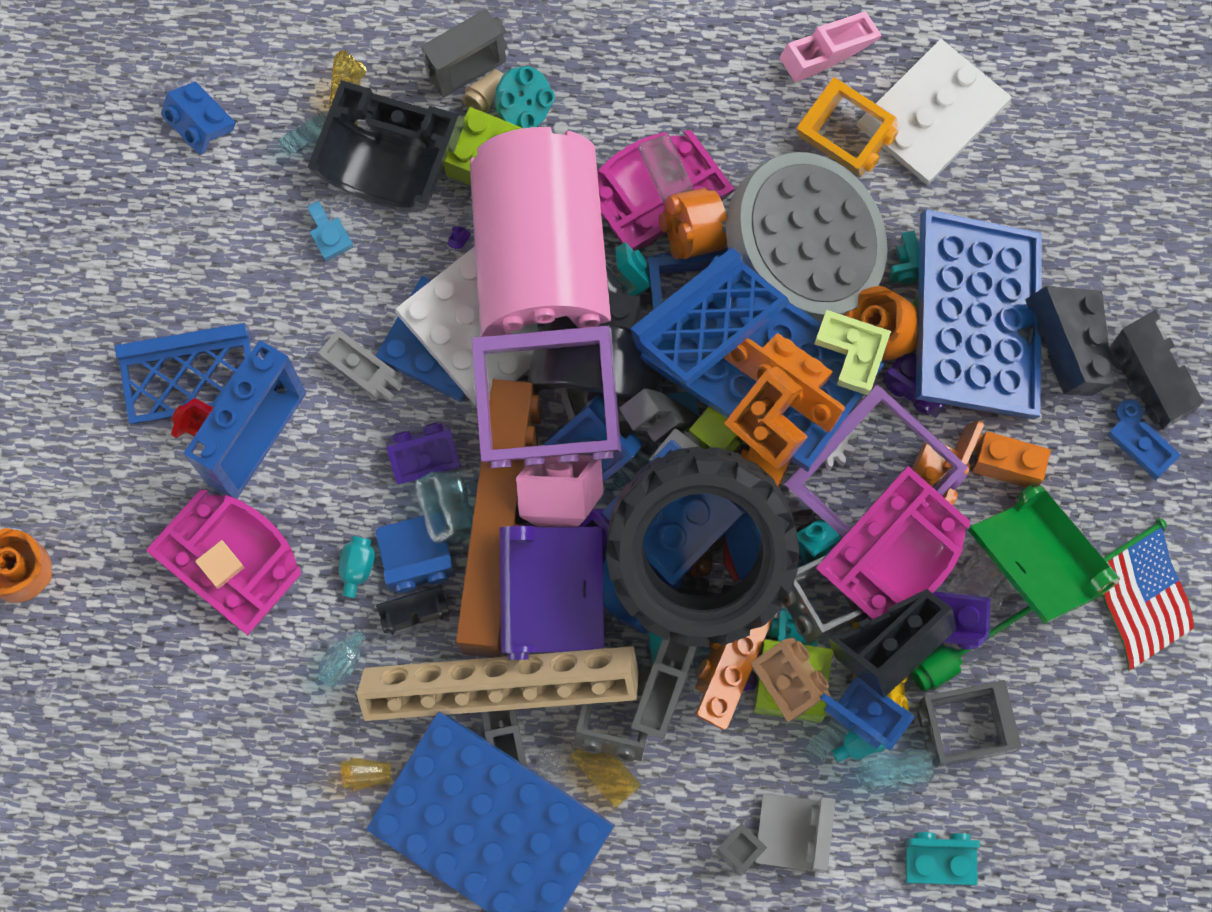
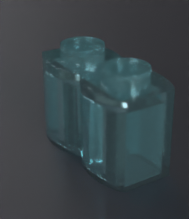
(446, 506)
(906, 770)

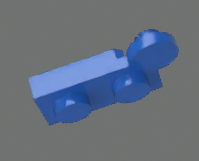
(1141, 440)

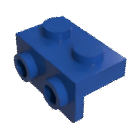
(196, 116)

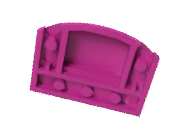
(631, 198)
(252, 539)
(897, 546)

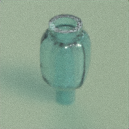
(340, 660)

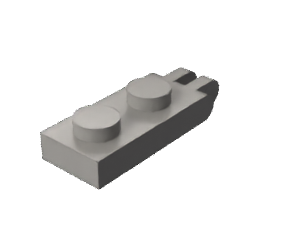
(359, 366)

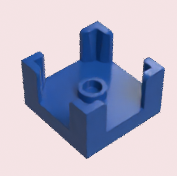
(590, 427)

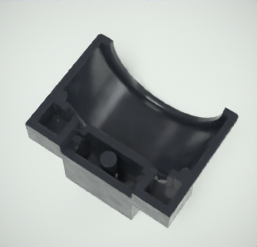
(393, 161)
(581, 365)

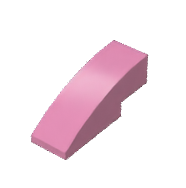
(829, 46)

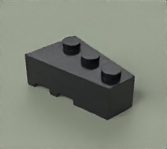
(1076, 336)
(895, 643)

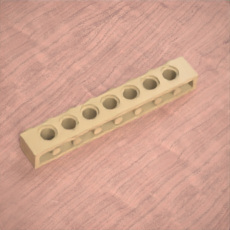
(499, 684)

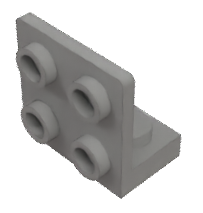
(796, 832)

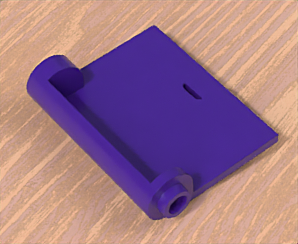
(550, 590)

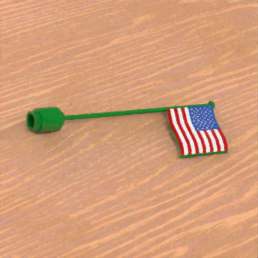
(1144, 606)

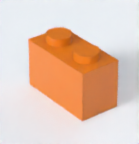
(1011, 460)

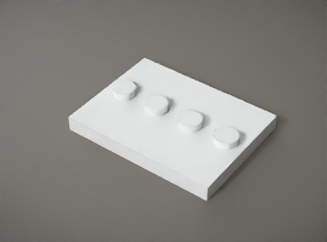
(937, 110)

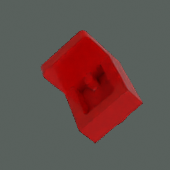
(189, 417)

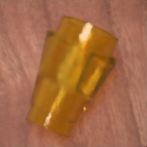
(364, 773)

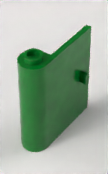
(1044, 555)

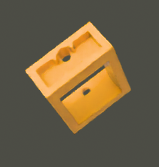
(821, 111)

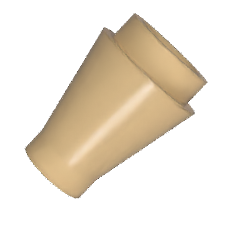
(482, 93)

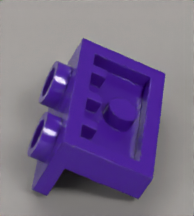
(902, 382)
(422, 452)
(970, 617)

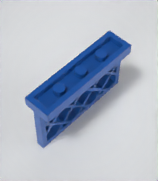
(692, 302)
(175, 347)

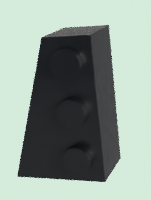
(1154, 372)

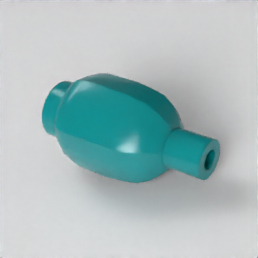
(355, 564)
(855, 748)

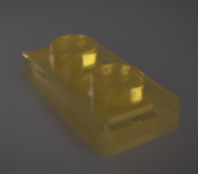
(607, 775)

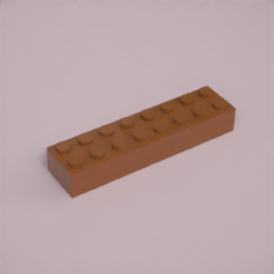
(513, 421)

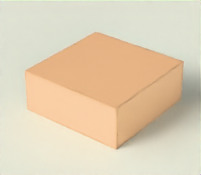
(220, 564)

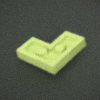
(860, 342)

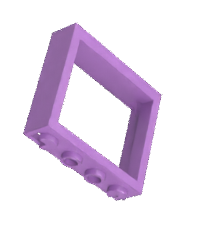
(546, 340)
(951, 478)

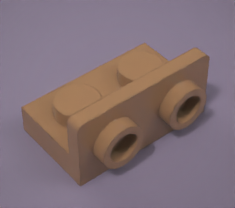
(790, 678)

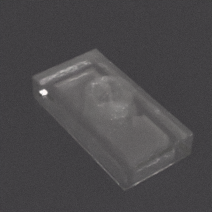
(665, 166)

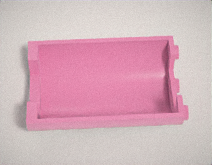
(538, 231)

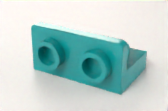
(941, 860)

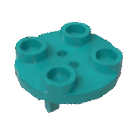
(533, 88)

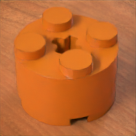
(694, 223)
(891, 312)
(31, 570)

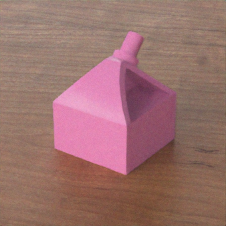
(559, 492)

